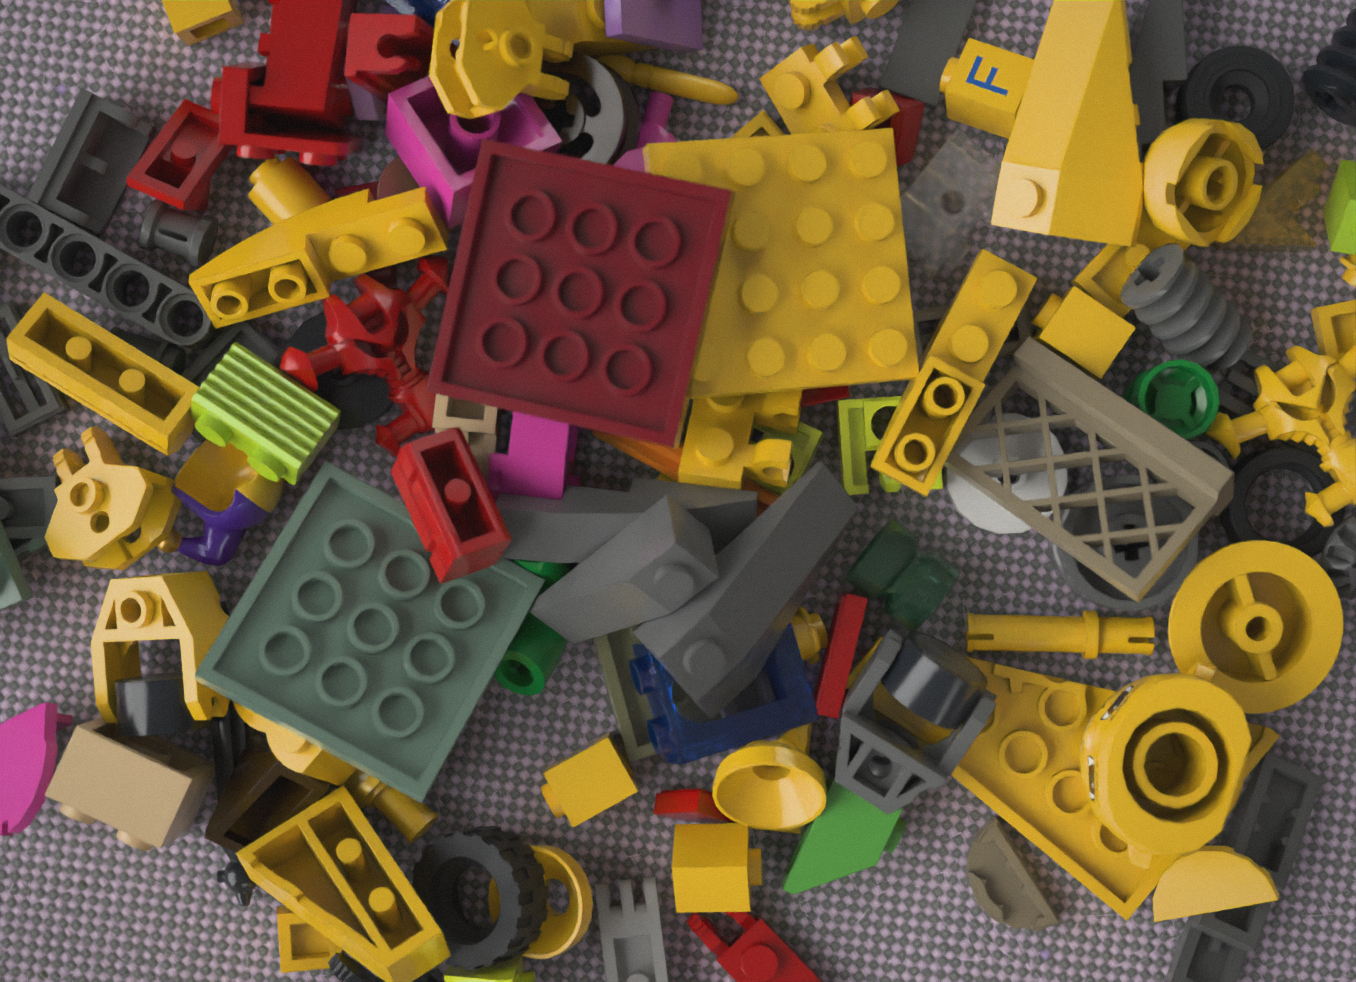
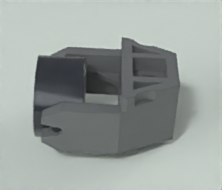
(933, 684)

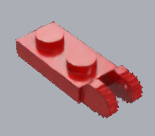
(755, 953)

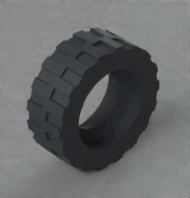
(519, 887)

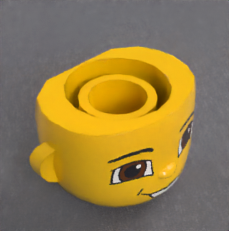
(1212, 772)

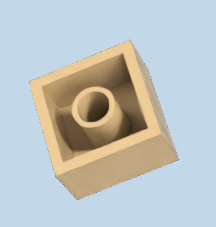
(131, 784)

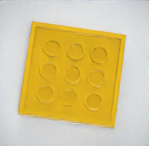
(808, 265)

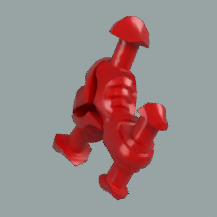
(379, 338)

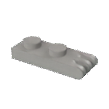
(632, 934)

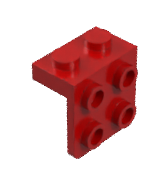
(255, 137)

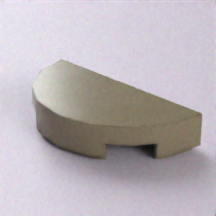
(1005, 883)

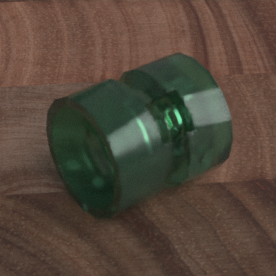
(902, 575)

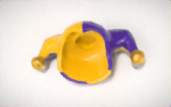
(228, 498)

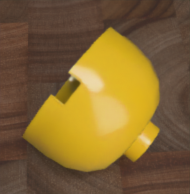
(1202, 180)

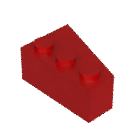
(305, 65)

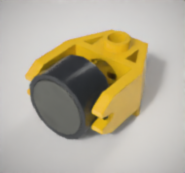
(157, 609)

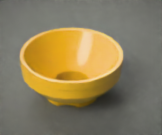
(766, 795)
(560, 930)

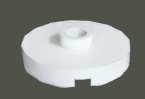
(980, 508)

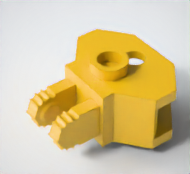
(495, 58)
(105, 504)

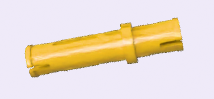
(1069, 634)

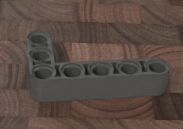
(110, 275)

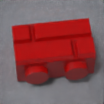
(450, 504)

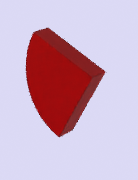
(689, 805)

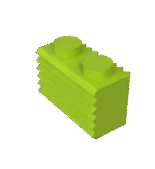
(263, 415)

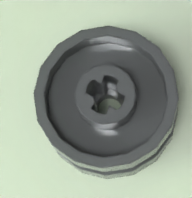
(1133, 560)

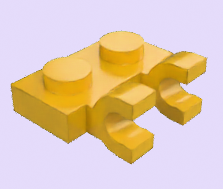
(810, 98)
(720, 436)

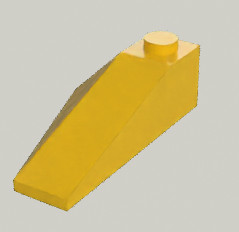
(1074, 139)

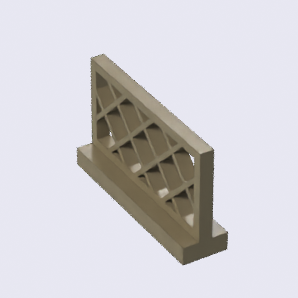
(1126, 434)

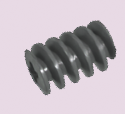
(1186, 309)

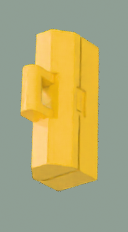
(104, 374)

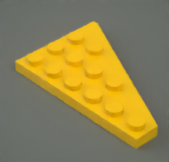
(1031, 773)

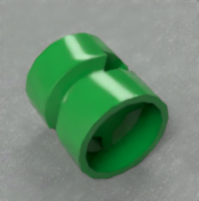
(1177, 396)

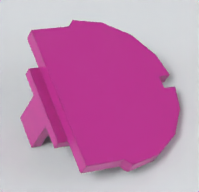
(27, 764)

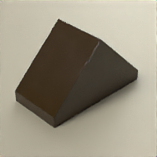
(259, 799)

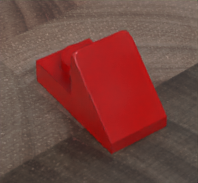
(182, 159)

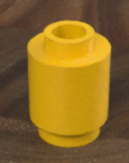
(284, 189)

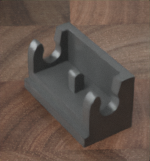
(91, 162)

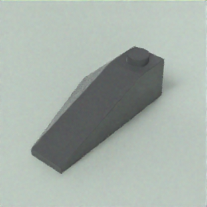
(733, 624)

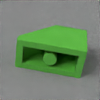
(841, 840)

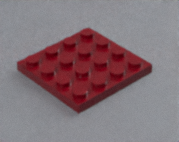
(581, 292)

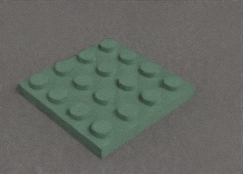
(361, 639)

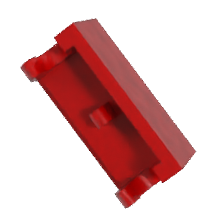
(388, 51)

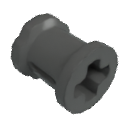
(178, 233)

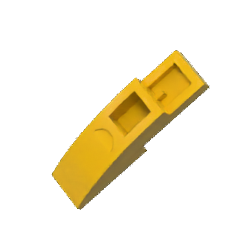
(310, 250)
(952, 372)

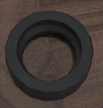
(1260, 462)

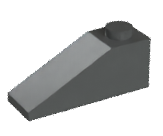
(632, 577)

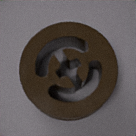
(603, 133)

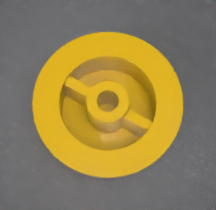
(1261, 619)

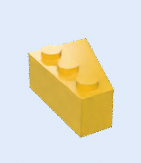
(348, 888)

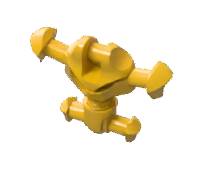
(1307, 405)

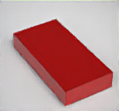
(839, 653)

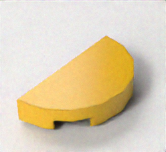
(1211, 882)

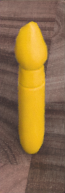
(671, 81)

